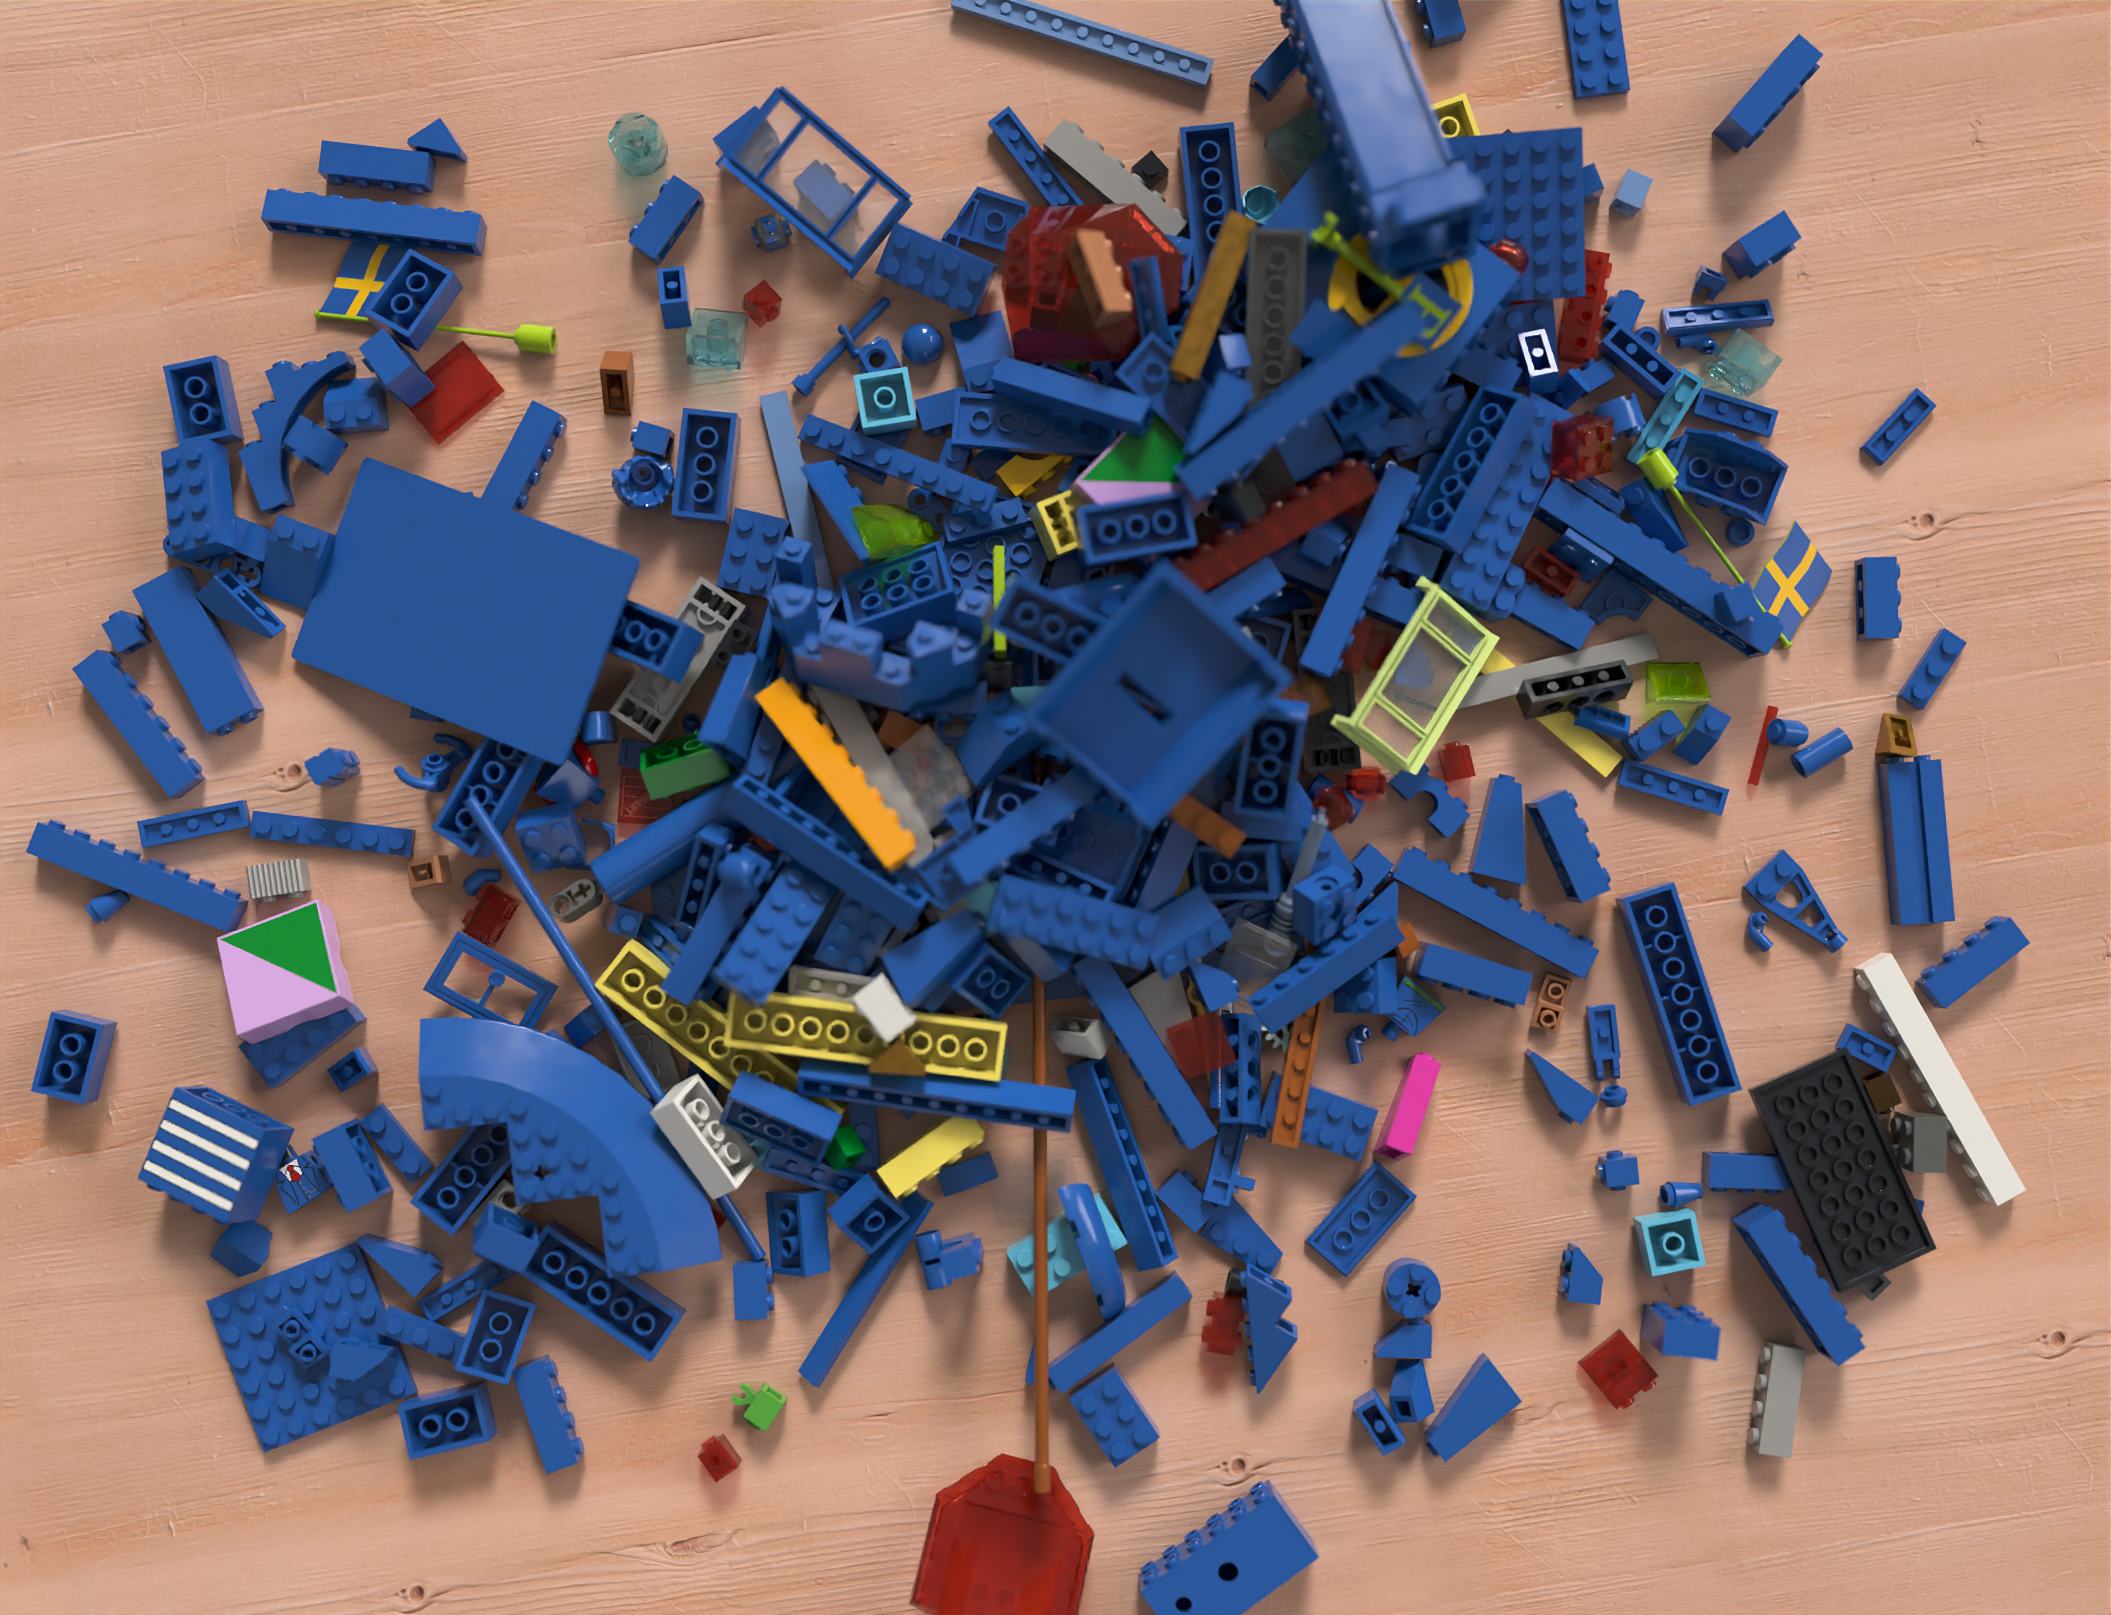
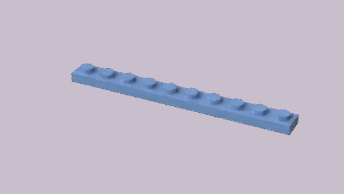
(1093, 37)

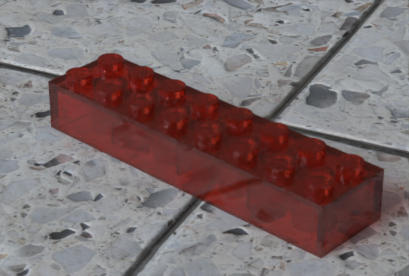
(1279, 525)

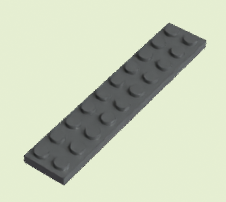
(1273, 313)

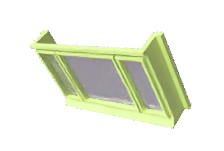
(1419, 683)

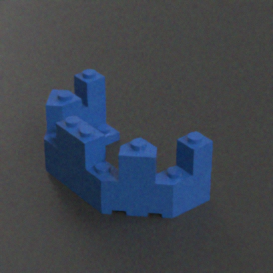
(854, 659)

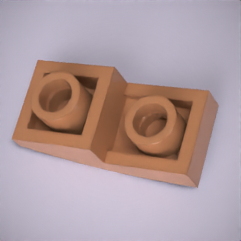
(1550, 1002)

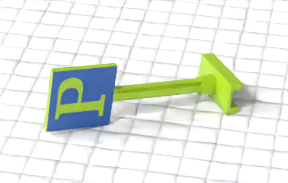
(1429, 299)

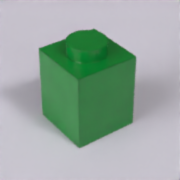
(844, 1148)

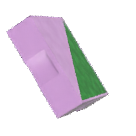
(1138, 469)
(284, 971)

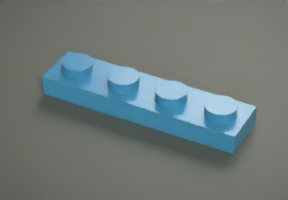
(1666, 416)

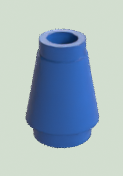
(107, 905)
(1679, 1193)

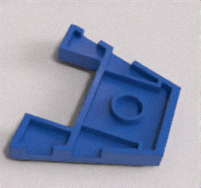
(986, 219)
(932, 873)

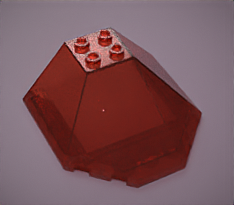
(1043, 294)
(1003, 1546)

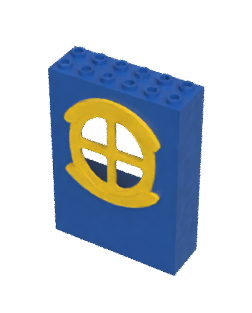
(1477, 283)

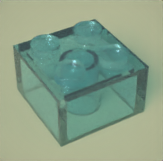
(1296, 145)
(1742, 363)

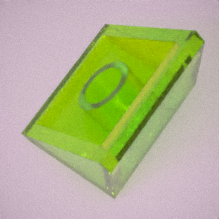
(1675, 683)

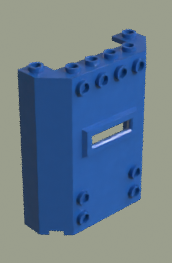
(1188, 663)

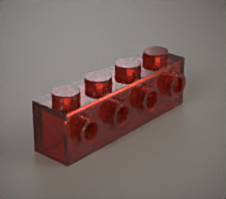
(1581, 314)

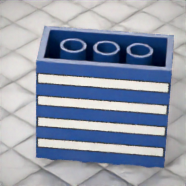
(215, 1154)

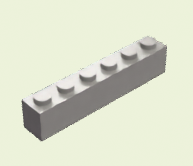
(1108, 177)

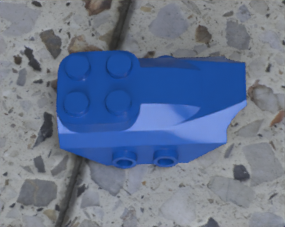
(1726, 473)

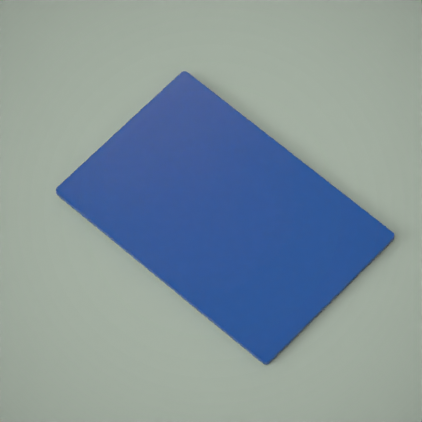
(466, 610)

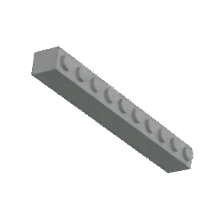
(854, 733)

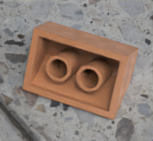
(1099, 278)

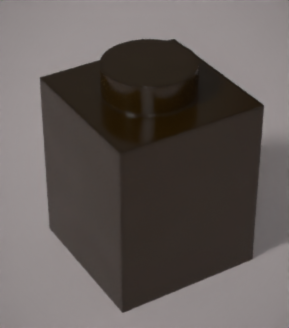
(1881, 1091)

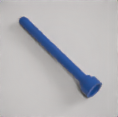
(806, 382)

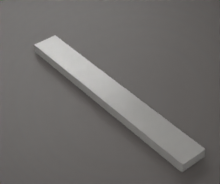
(1508, 681)

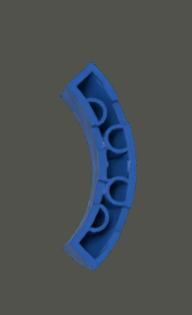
(1094, 1248)

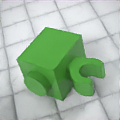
(762, 1405)

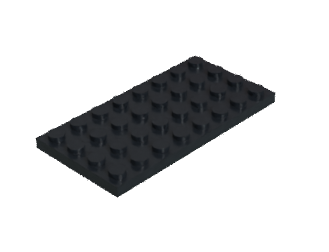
(1842, 1169)

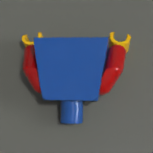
(572, 781)

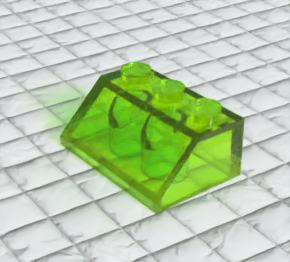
(891, 529)

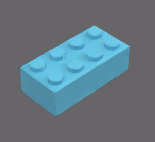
(1063, 1252)

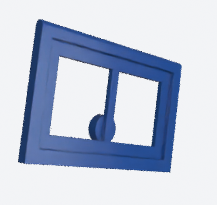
(502, 965)

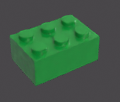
(680, 766)

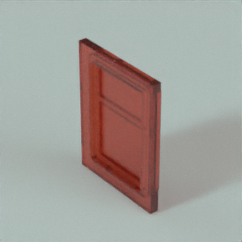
(460, 392)

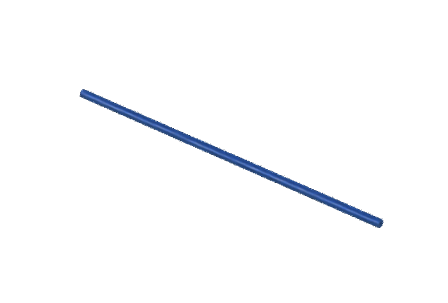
(594, 996)

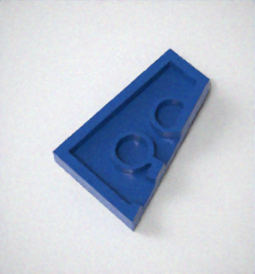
(1241, 1236)

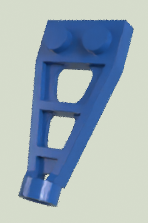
(1772, 878)

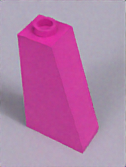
(1408, 1108)

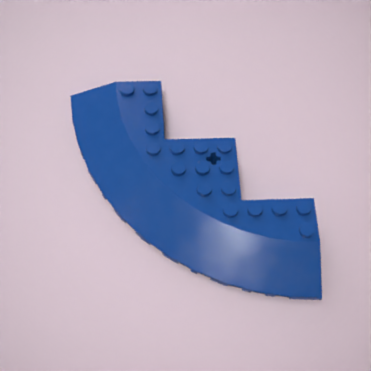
(579, 1126)

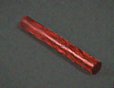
(1762, 748)

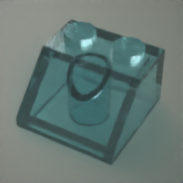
(717, 338)

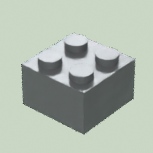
(1920, 1141)

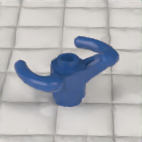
(437, 767)

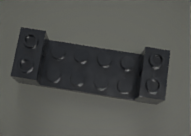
(1324, 745)

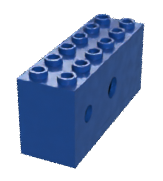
(1258, 1540)

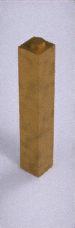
(1210, 298)

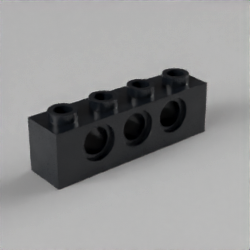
(1574, 689)

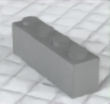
(1777, 1398)

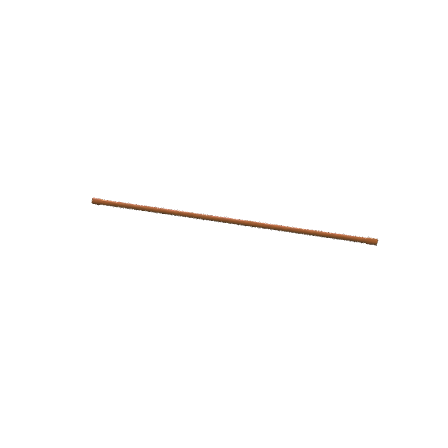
(1041, 1465)

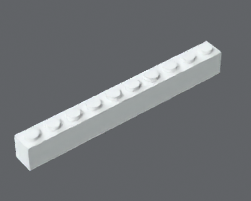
(1939, 1079)

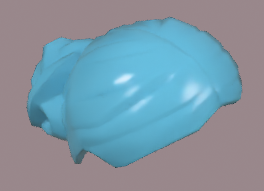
(1259, 204)

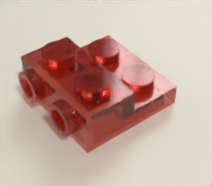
(1618, 1370)

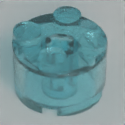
(623, 144)

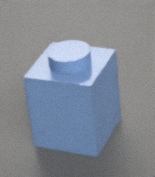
(1630, 193)

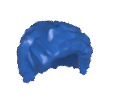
(643, 489)

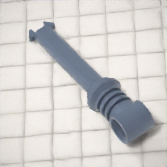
(1282, 917)

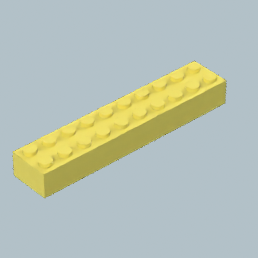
(695, 1029)
(840, 1033)

